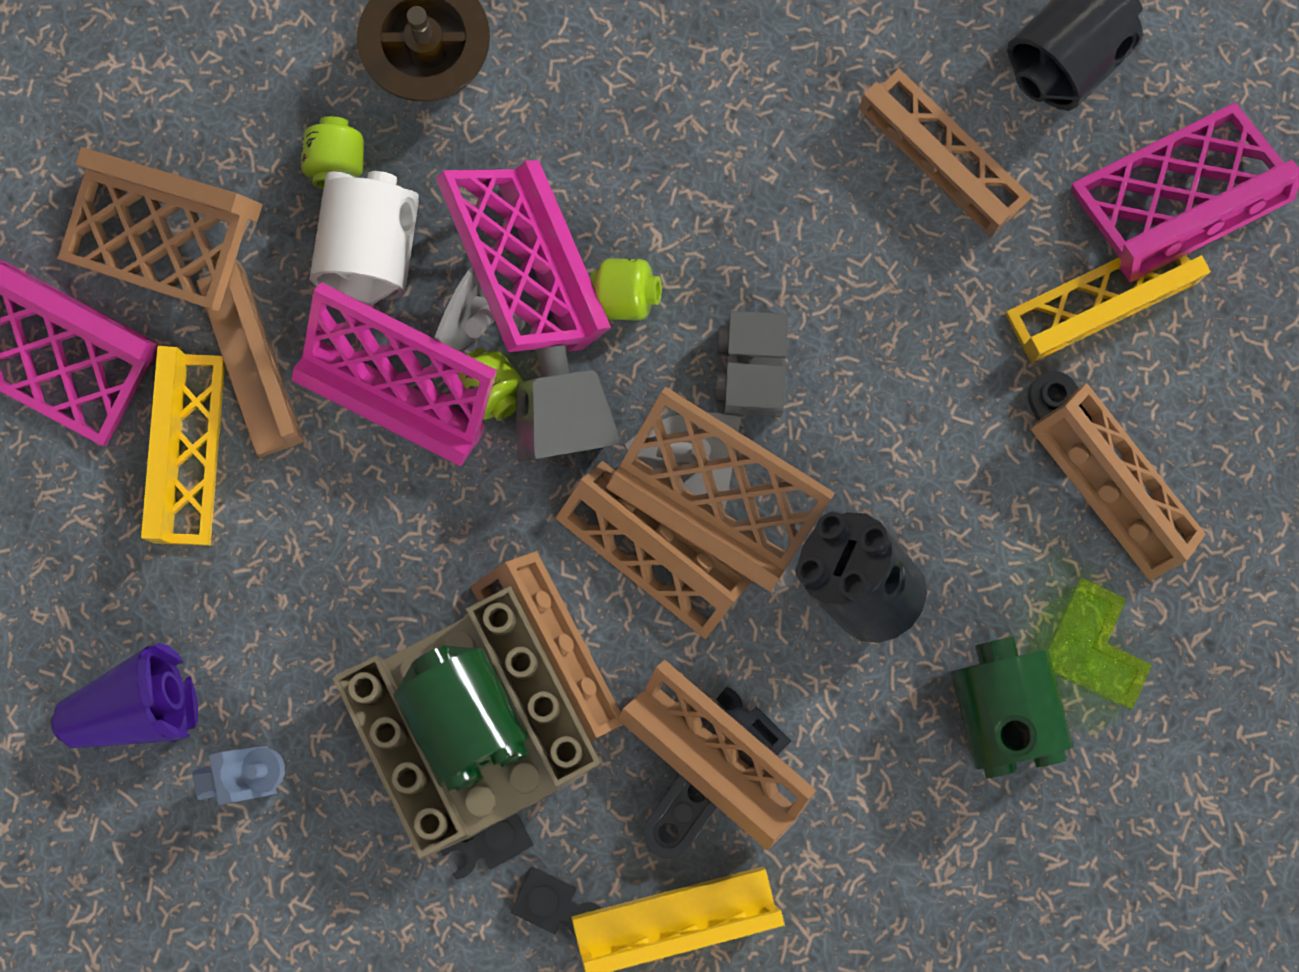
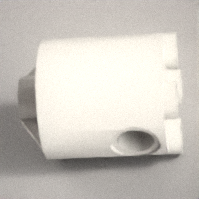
(364, 236)

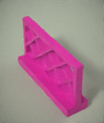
(1213, 214)
(544, 247)
(80, 321)
(384, 393)

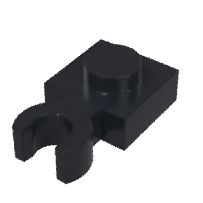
(754, 722)
(494, 844)
(548, 901)

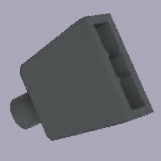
(562, 410)

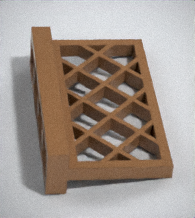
(177, 194)
(708, 523)

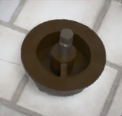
(423, 46)

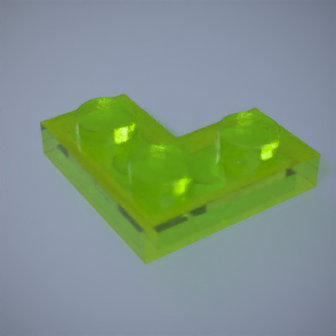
(1081, 647)

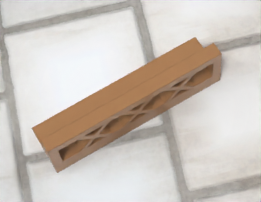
(938, 159)
(253, 366)
(1116, 485)
(692, 568)
(559, 640)
(712, 760)

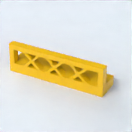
(1101, 314)
(165, 446)
(676, 921)

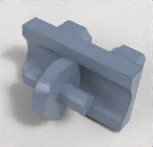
(240, 775)

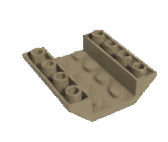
(556, 744)

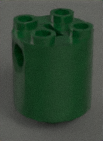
(1007, 690)
(459, 715)

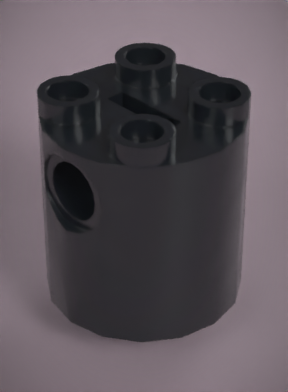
(1073, 48)
(861, 577)

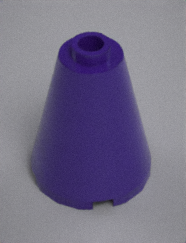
(130, 704)

